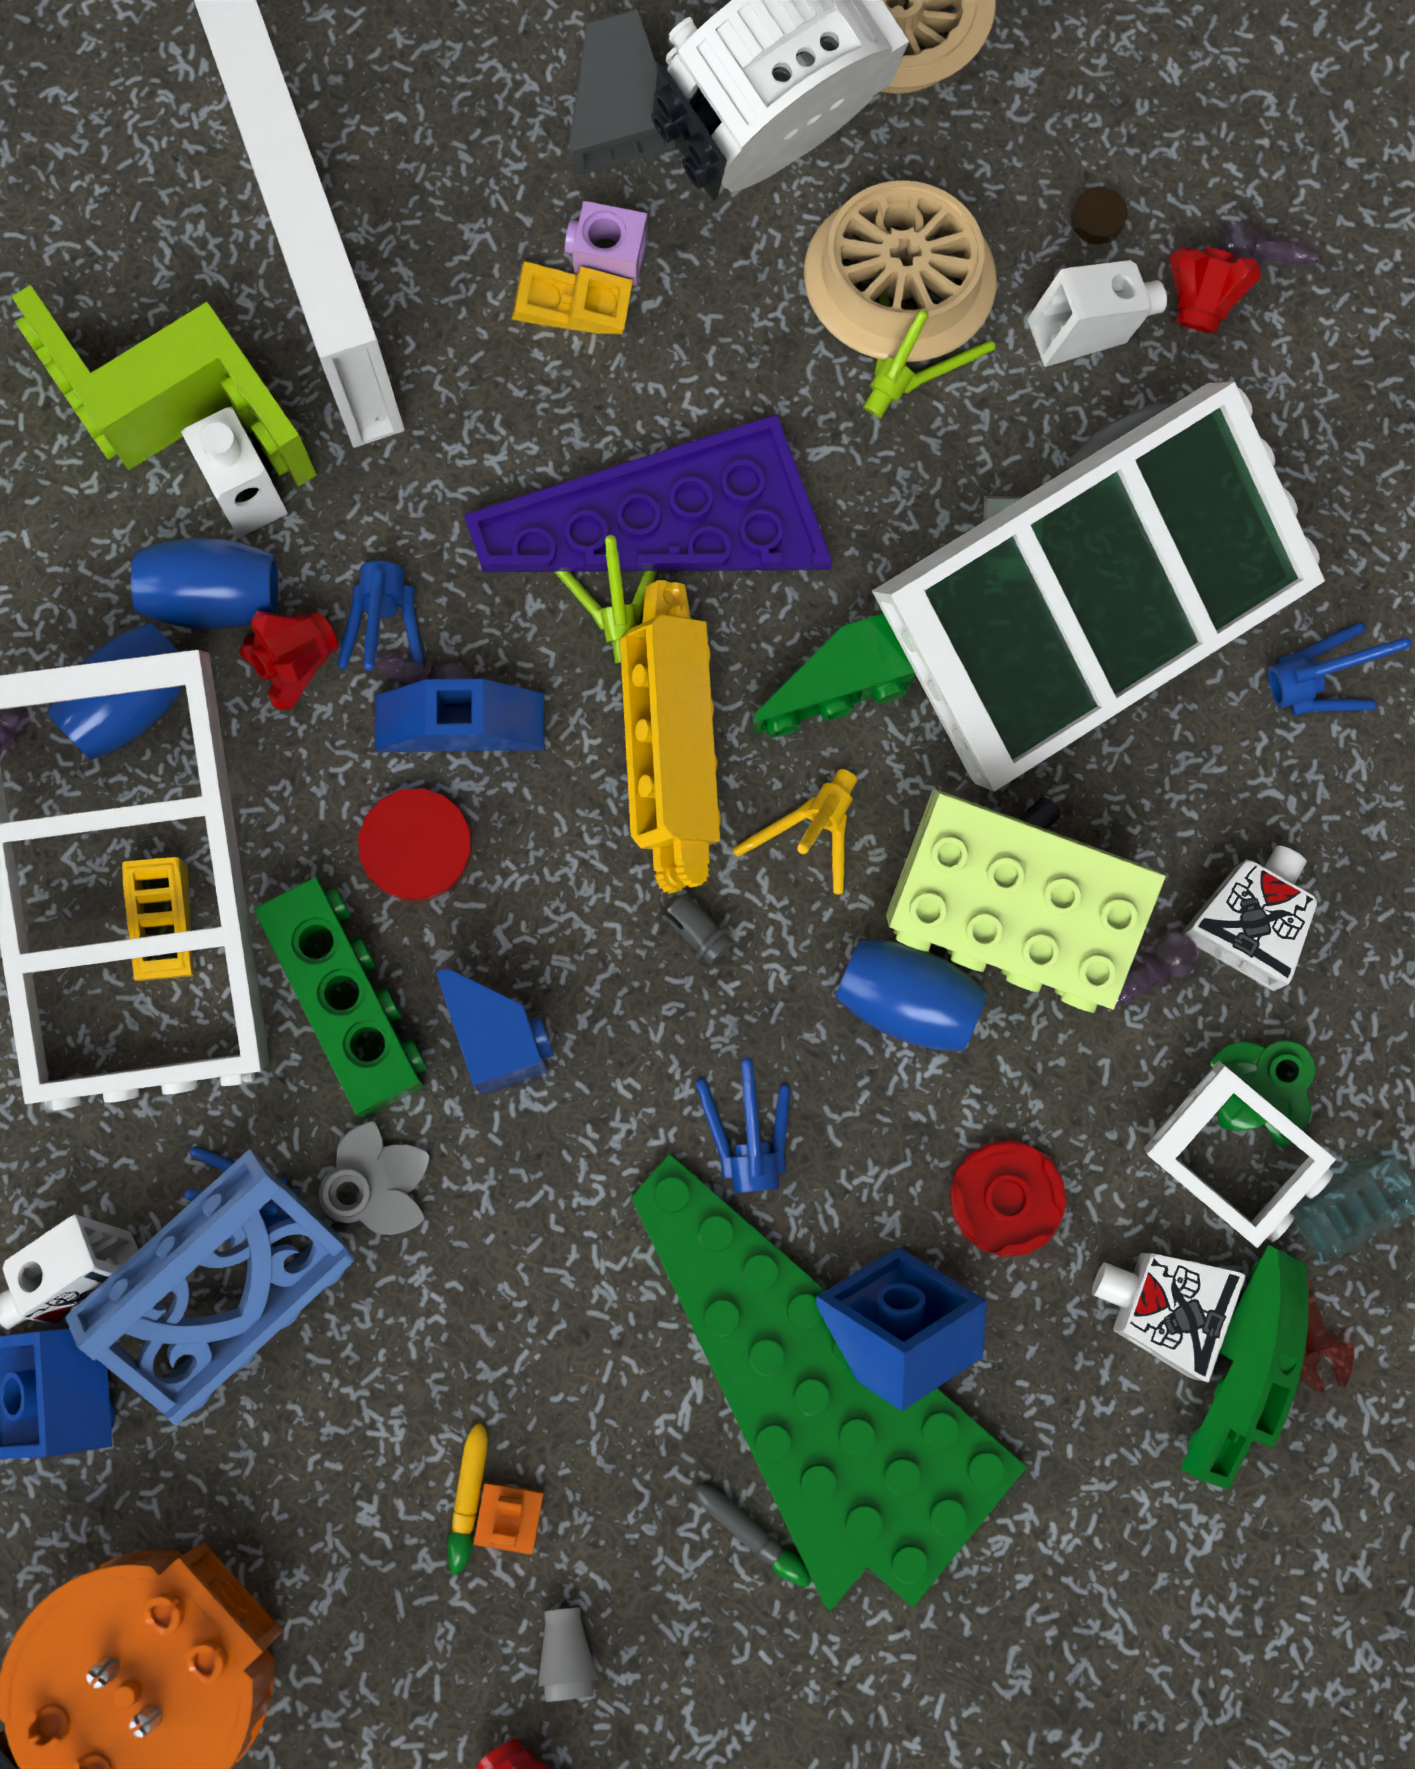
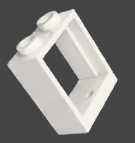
(1194, 1115)

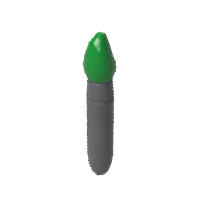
(783, 1562)

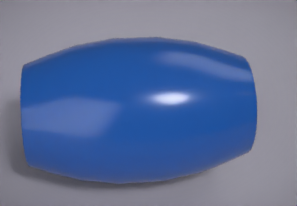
(203, 583)
(113, 721)
(911, 995)

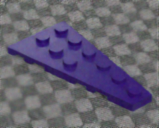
(686, 508)

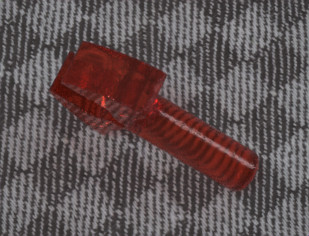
(1317, 1341)

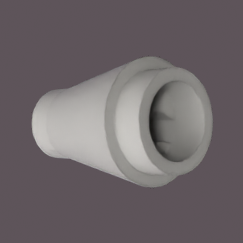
(565, 1657)

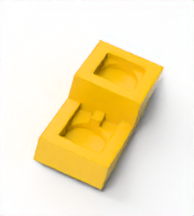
(578, 302)

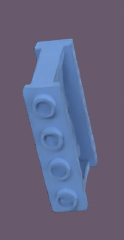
(223, 1340)

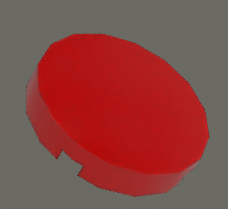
(415, 844)
(984, 1202)

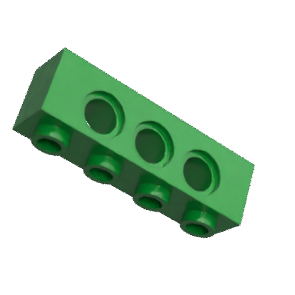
(289, 925)

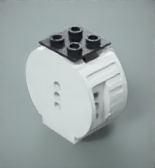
(770, 83)

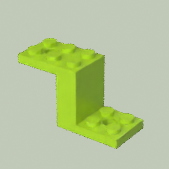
(164, 386)

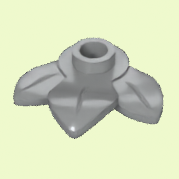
(383, 1179)

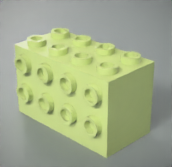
(1022, 902)

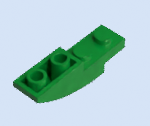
(1267, 1354)

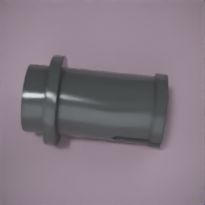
(698, 930)

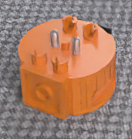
(139, 1669)

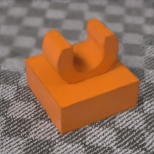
(508, 1518)

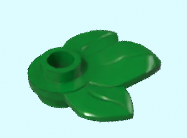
(1257, 1068)

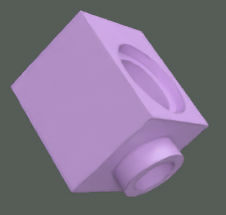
(600, 222)

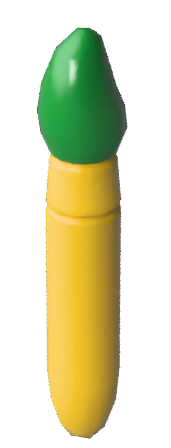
(460, 1540)

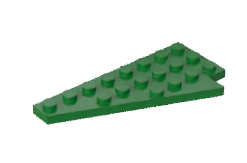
(840, 1461)

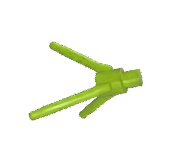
(894, 378)
(619, 617)

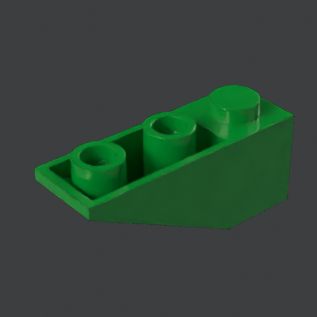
(851, 667)

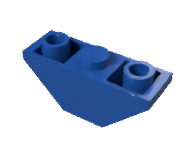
(487, 718)

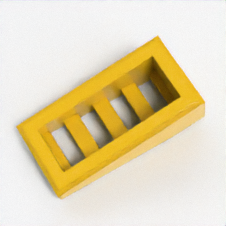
(177, 893)

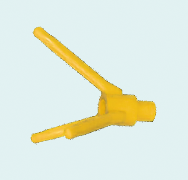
(826, 812)

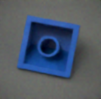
(494, 1034)
(904, 1326)
(51, 1397)

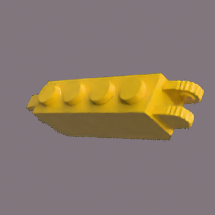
(670, 738)

